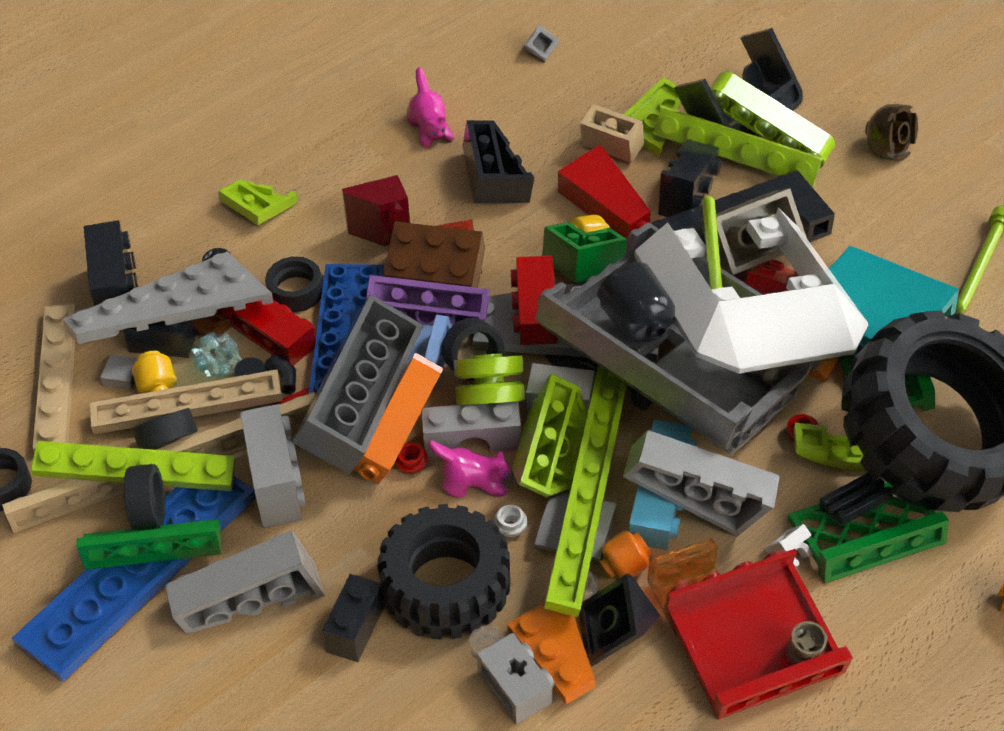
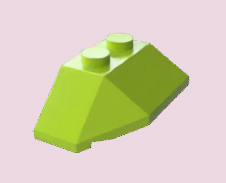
(551, 438)

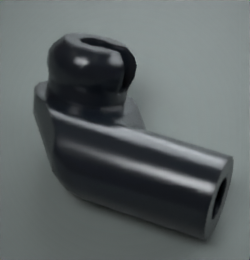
(285, 370)

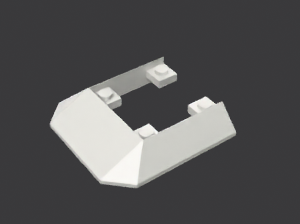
(758, 331)

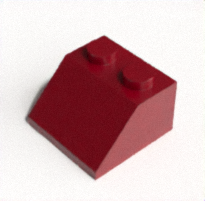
(374, 208)

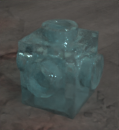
(226, 354)

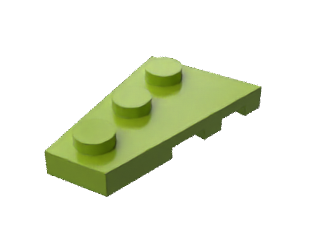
(648, 110)

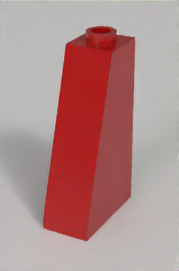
(602, 189)

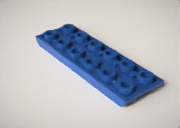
(341, 299)

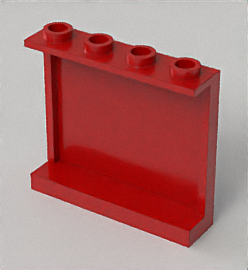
(739, 633)

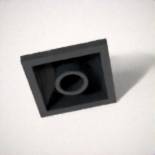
(615, 618)

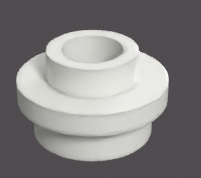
(511, 513)

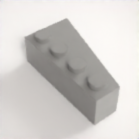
(702, 481)

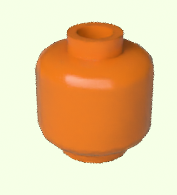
(625, 555)

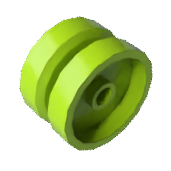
(489, 381)

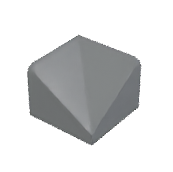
(541, 43)

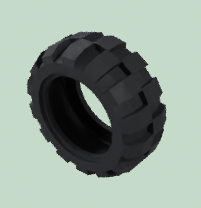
(893, 436)

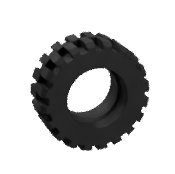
(451, 607)

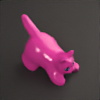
(428, 112)
(468, 469)

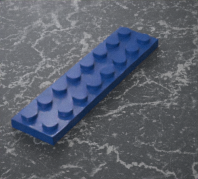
(107, 597)

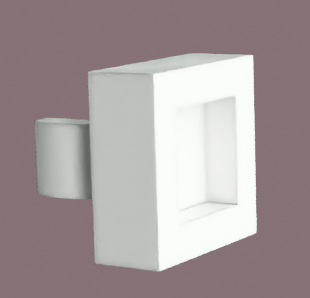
(792, 539)

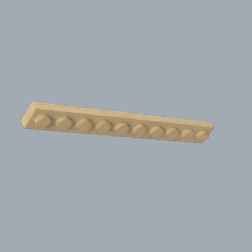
(78, 494)

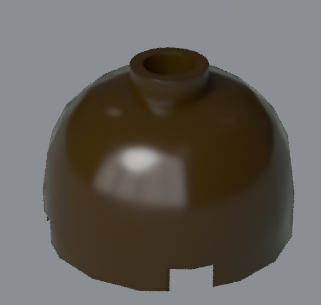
(892, 131)

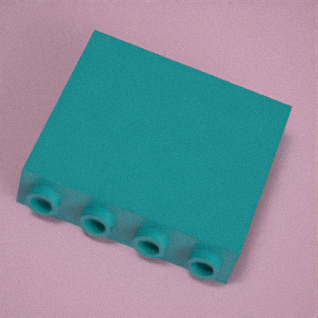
(888, 290)

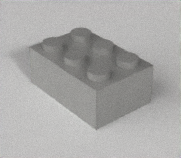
(273, 474)

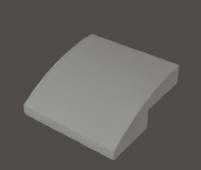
(552, 521)

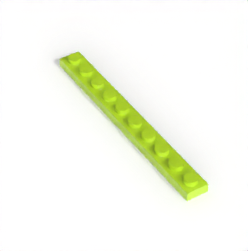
(586, 495)

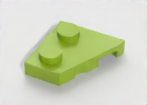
(256, 201)

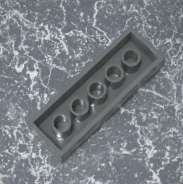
(358, 385)

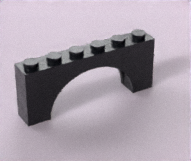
(813, 211)

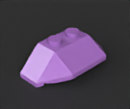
(427, 299)

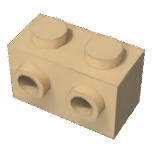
(615, 132)

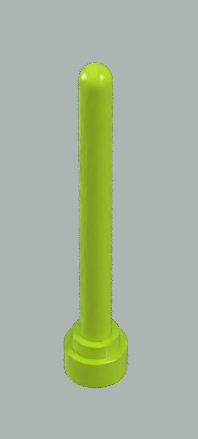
(997, 228)
(712, 245)

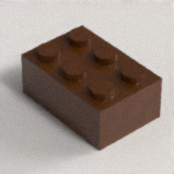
(435, 254)

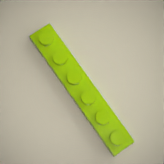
(737, 144)
(111, 462)

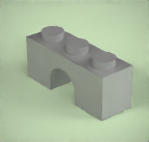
(493, 422)

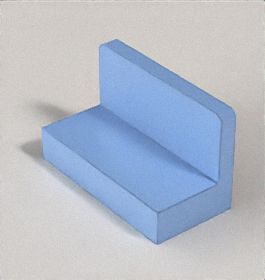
(430, 342)

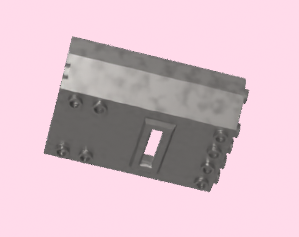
(702, 395)

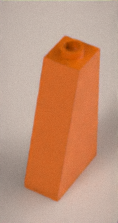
(399, 418)

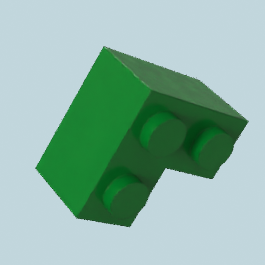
(582, 253)

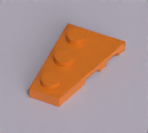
(557, 649)

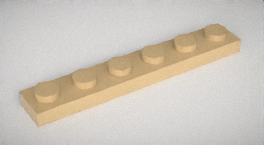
(55, 377)
(201, 399)

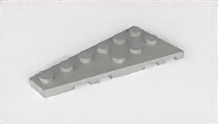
(172, 299)

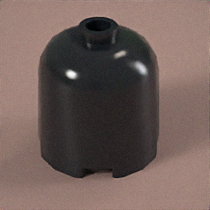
(637, 303)

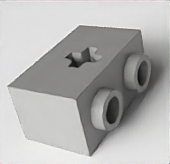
(515, 677)

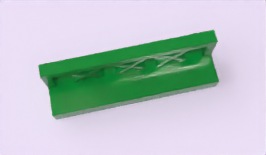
(150, 545)

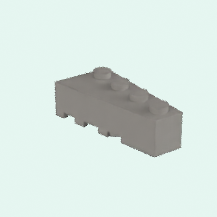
(244, 583)

